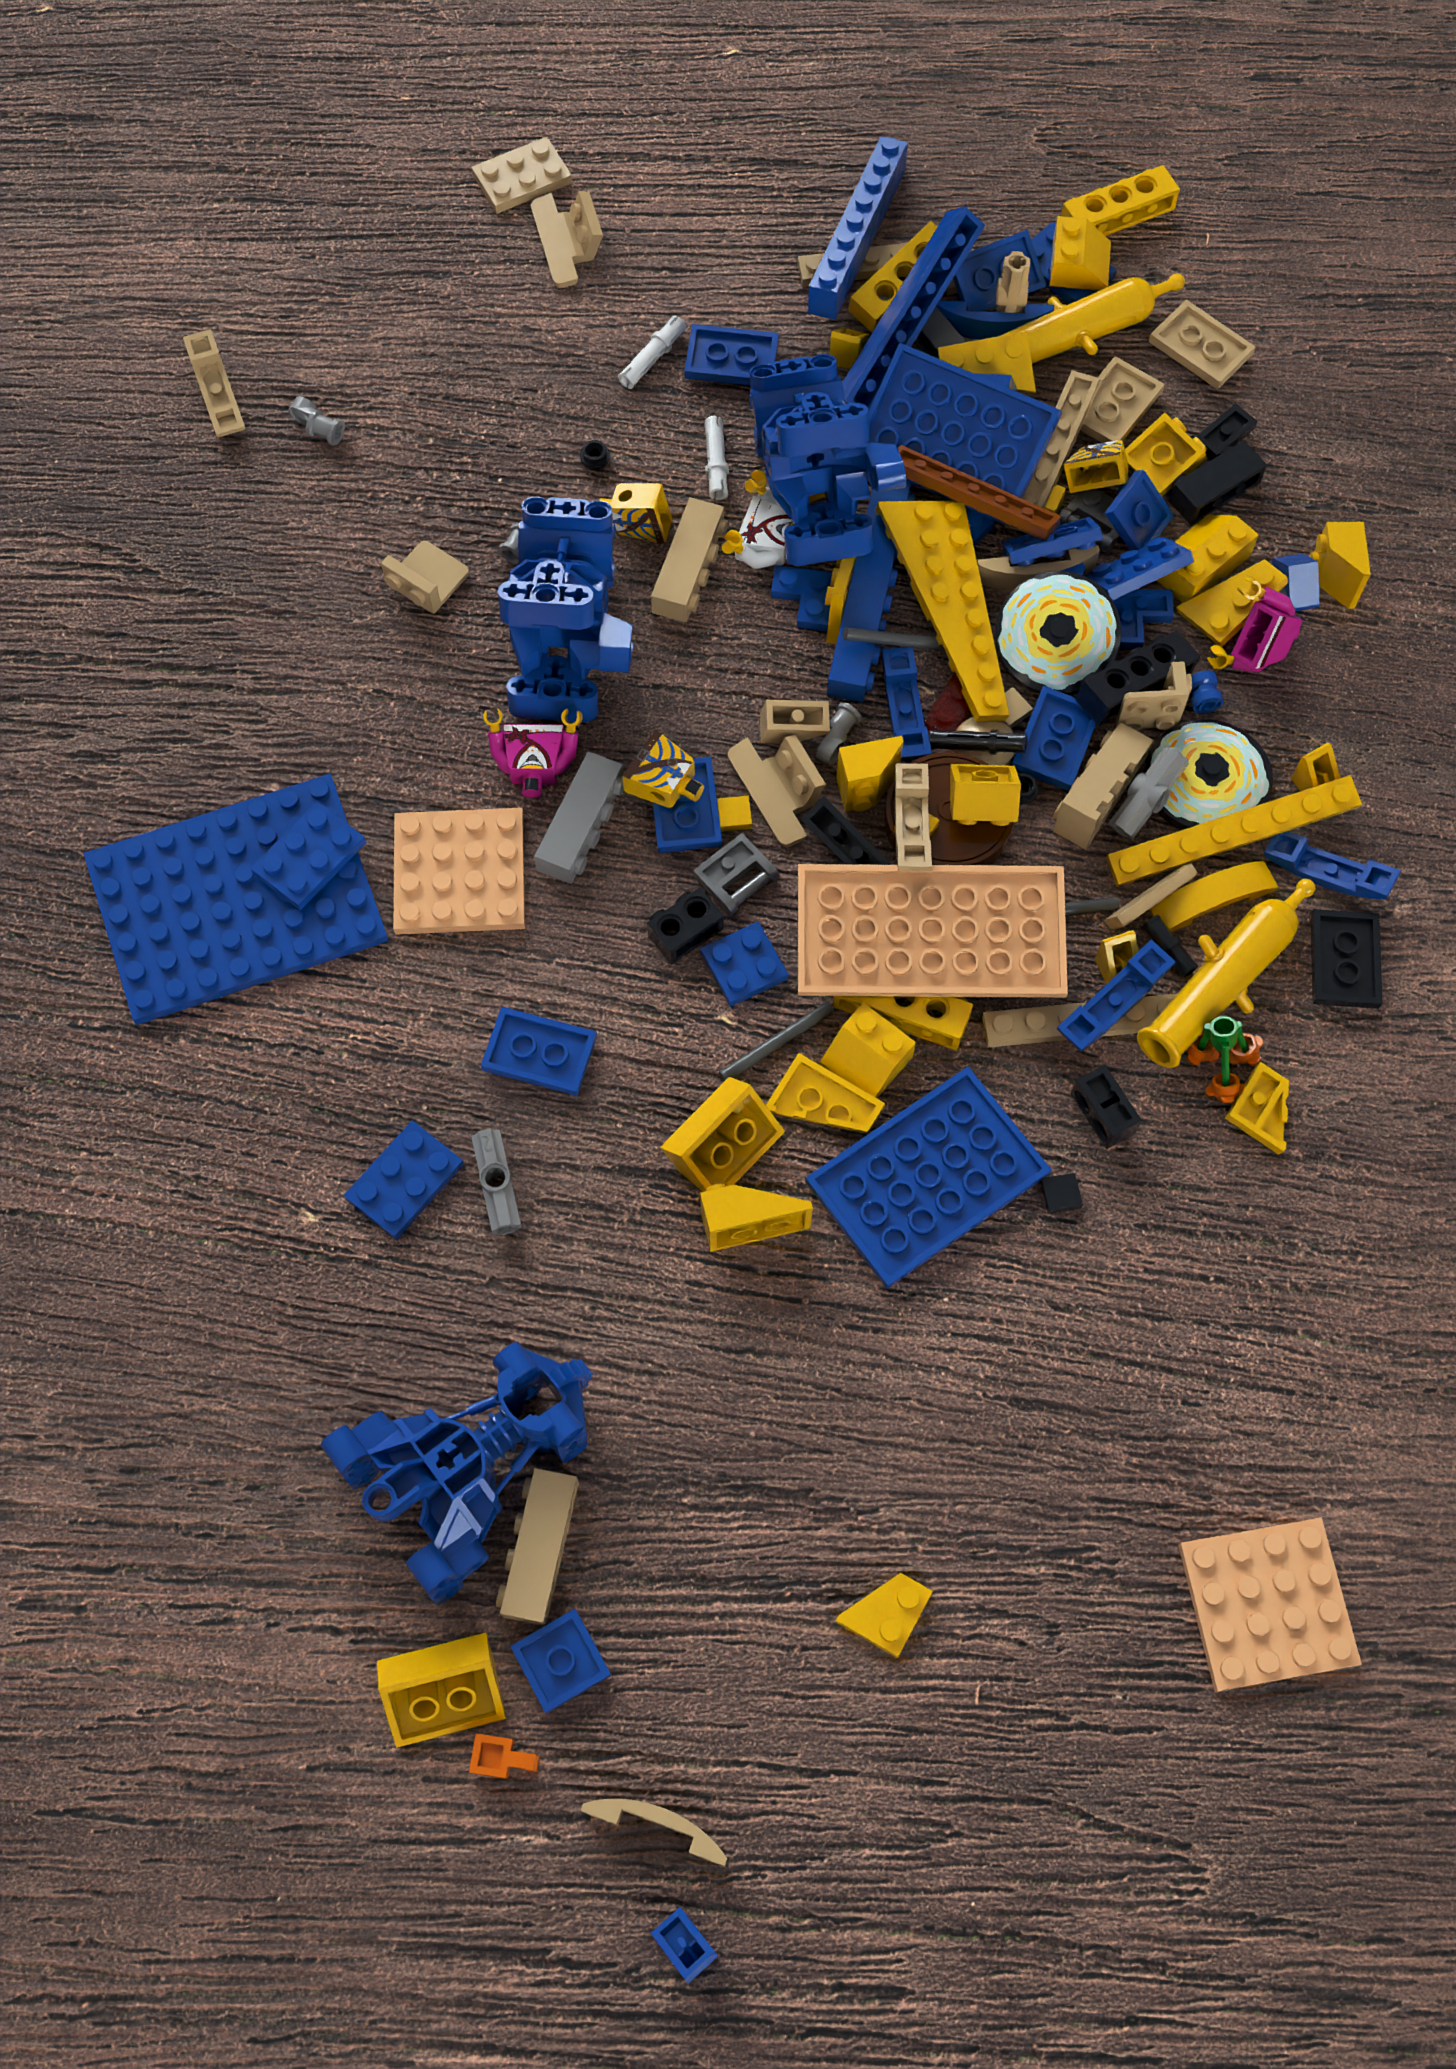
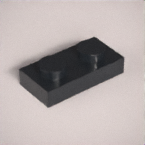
(1227, 430)

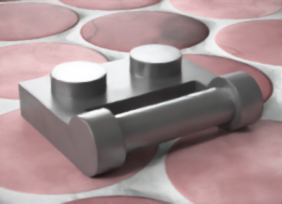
(1092, 504)
(730, 865)

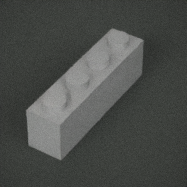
(580, 818)

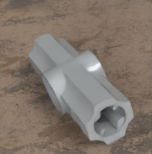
(1149, 792)
(499, 1200)

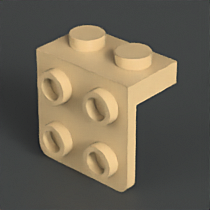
(425, 575)
(1158, 708)

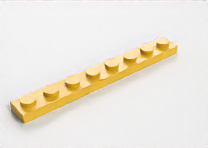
(1233, 831)

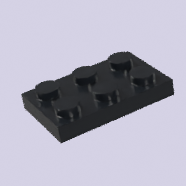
(1346, 959)

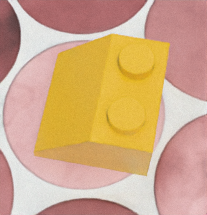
(1079, 255)
(1343, 561)
(867, 772)
(984, 794)
(868, 1051)

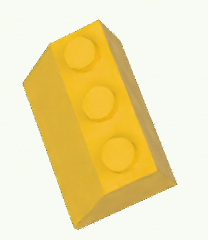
(1217, 548)
(723, 1136)
(440, 1690)

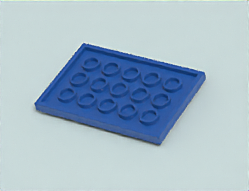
(961, 421)
(927, 1176)

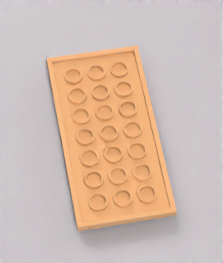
(931, 931)

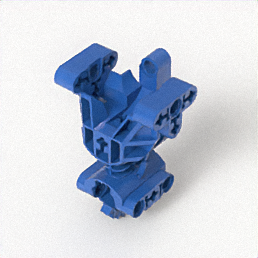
(818, 447)
(562, 601)
(454, 1465)

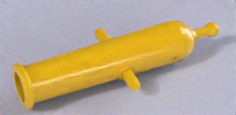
(1094, 316)
(1224, 976)

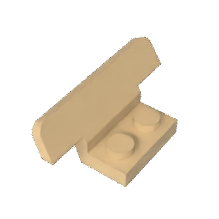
(567, 236)
(779, 785)

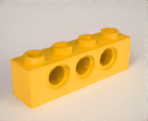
(1126, 201)
(885, 282)
(914, 1018)

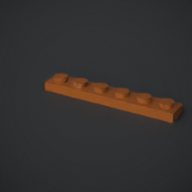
(979, 494)

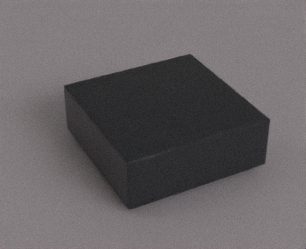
(1061, 1193)

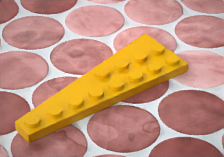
(945, 577)

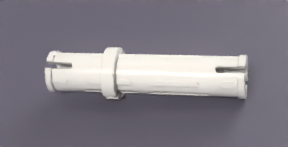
(660, 343)
(716, 467)

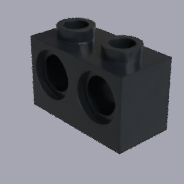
(691, 931)
(1105, 1106)

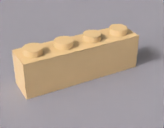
(688, 560)
(539, 1547)

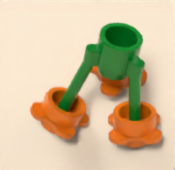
(1225, 1035)

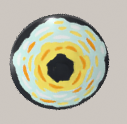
(1057, 631)
(1223, 774)

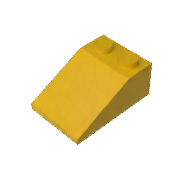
(747, 1215)

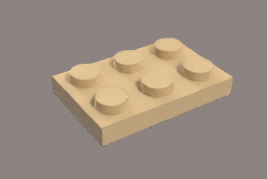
(521, 175)
(1201, 344)
(1120, 401)

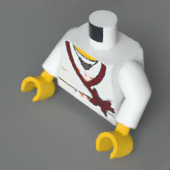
(761, 536)

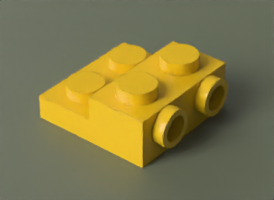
(1165, 452)

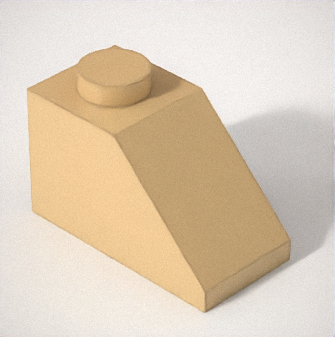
(793, 717)

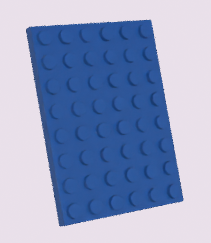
(199, 923)

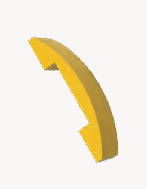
(1214, 892)

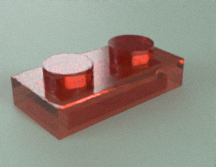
(949, 708)

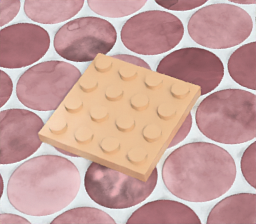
(459, 871)
(1269, 1605)

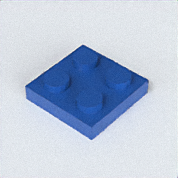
(1139, 511)
(744, 964)
(560, 1661)

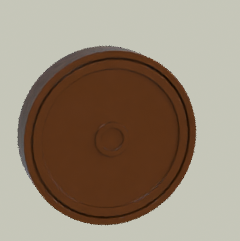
(952, 841)

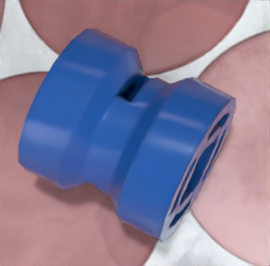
(1204, 692)

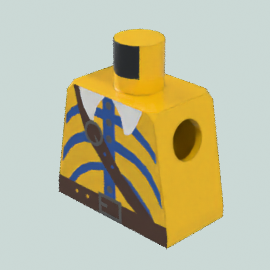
(1102, 466)
(641, 511)
(662, 773)

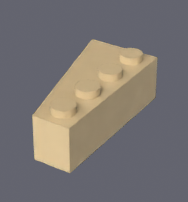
(1101, 785)

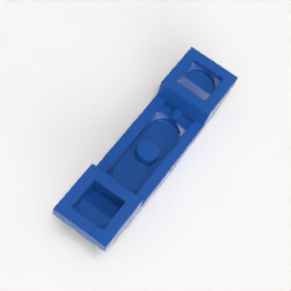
(988, 324)
(904, 702)
(1330, 870)
(1117, 997)

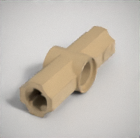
(1013, 284)

